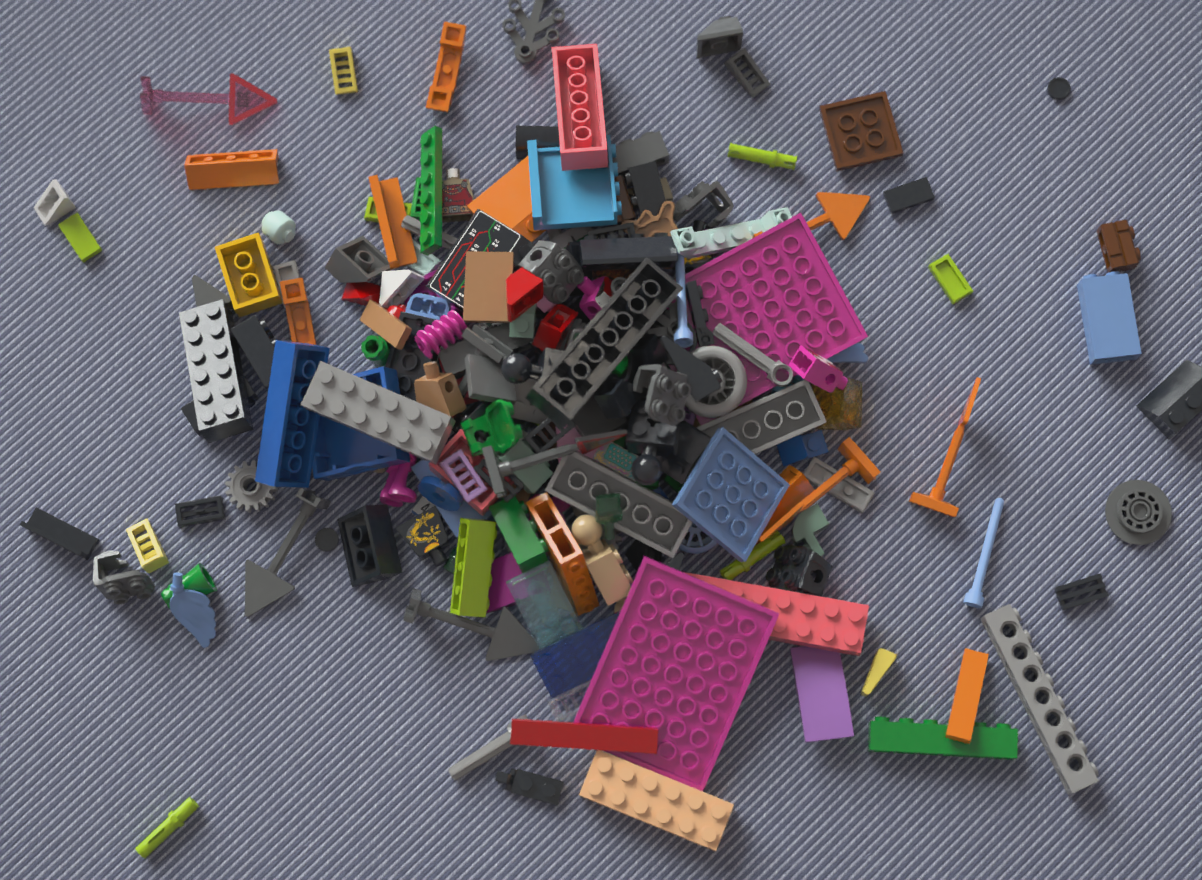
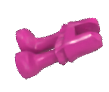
(395, 488)

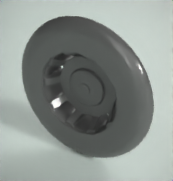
(1138, 512)

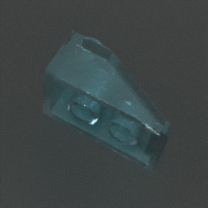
(544, 605)

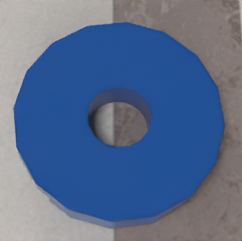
(441, 495)

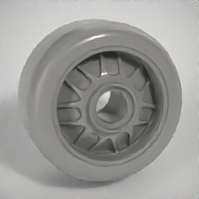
(732, 387)

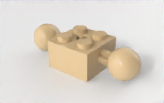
(602, 561)

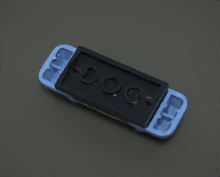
(409, 361)

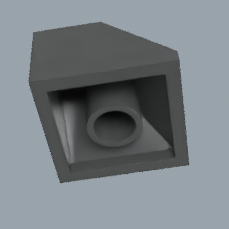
(720, 37)
(357, 262)

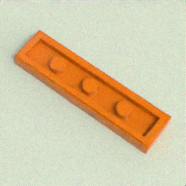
(967, 696)

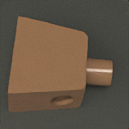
(439, 390)

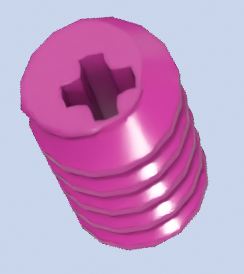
(439, 333)

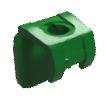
(498, 424)

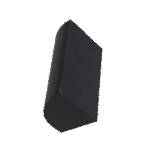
(544, 135)

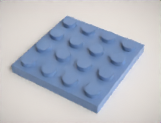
(731, 494)

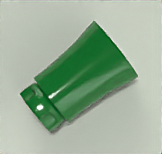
(376, 350)
(197, 580)

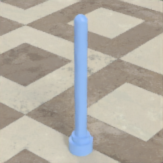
(683, 335)
(974, 596)

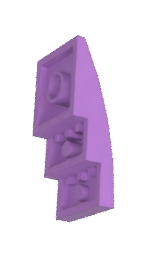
(821, 694)

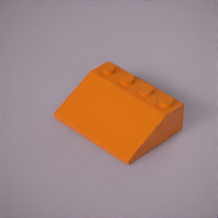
(510, 201)

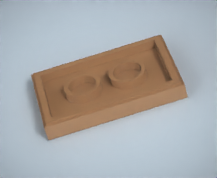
(486, 286)

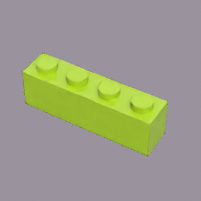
(473, 567)

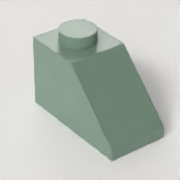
(525, 324)

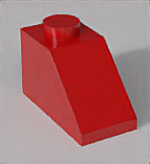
(522, 292)
(554, 327)

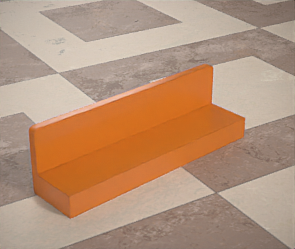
(232, 169)
(390, 214)
(796, 492)

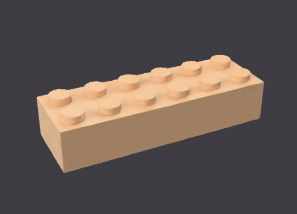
(656, 800)

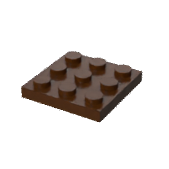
(861, 131)

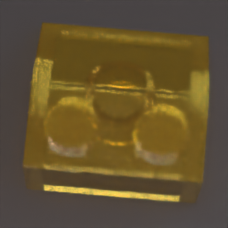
(841, 408)

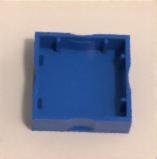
(347, 452)

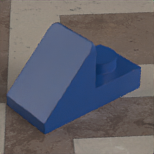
(802, 448)

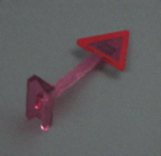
(243, 98)

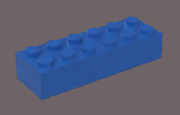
(288, 427)

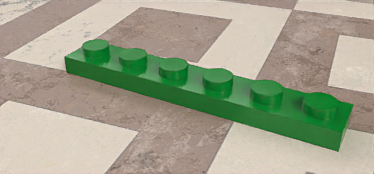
(431, 191)

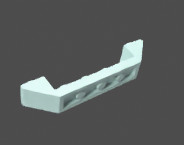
(724, 238)

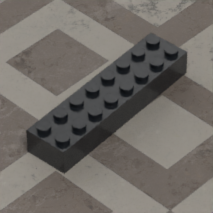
(603, 343)

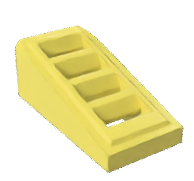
(343, 52)
(154, 559)
(881, 662)

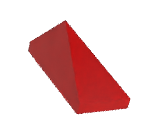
(361, 293)

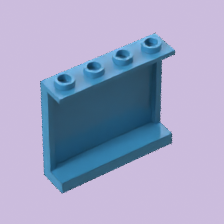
(571, 196)

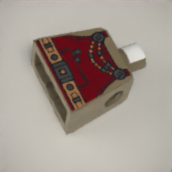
(455, 197)

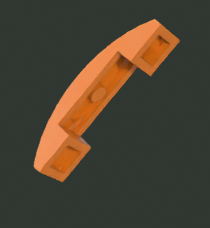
(447, 67)
(298, 311)

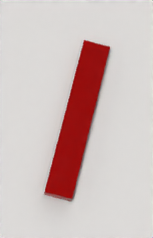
(584, 736)

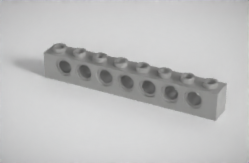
(1015, 668)

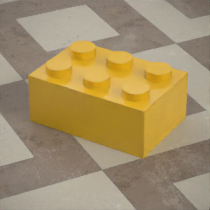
(248, 275)

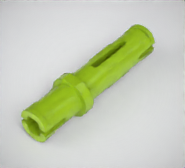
(766, 157)
(759, 552)
(167, 827)

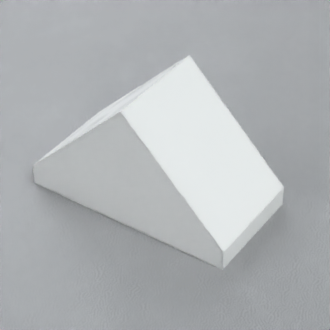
(53, 203)
(397, 286)

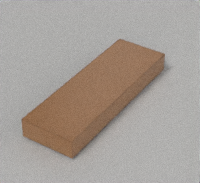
(385, 324)

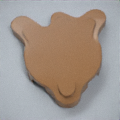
(650, 224)

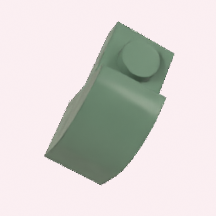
(807, 525)

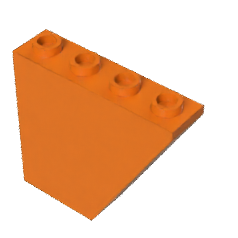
(563, 553)

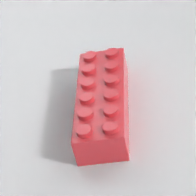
(579, 107)

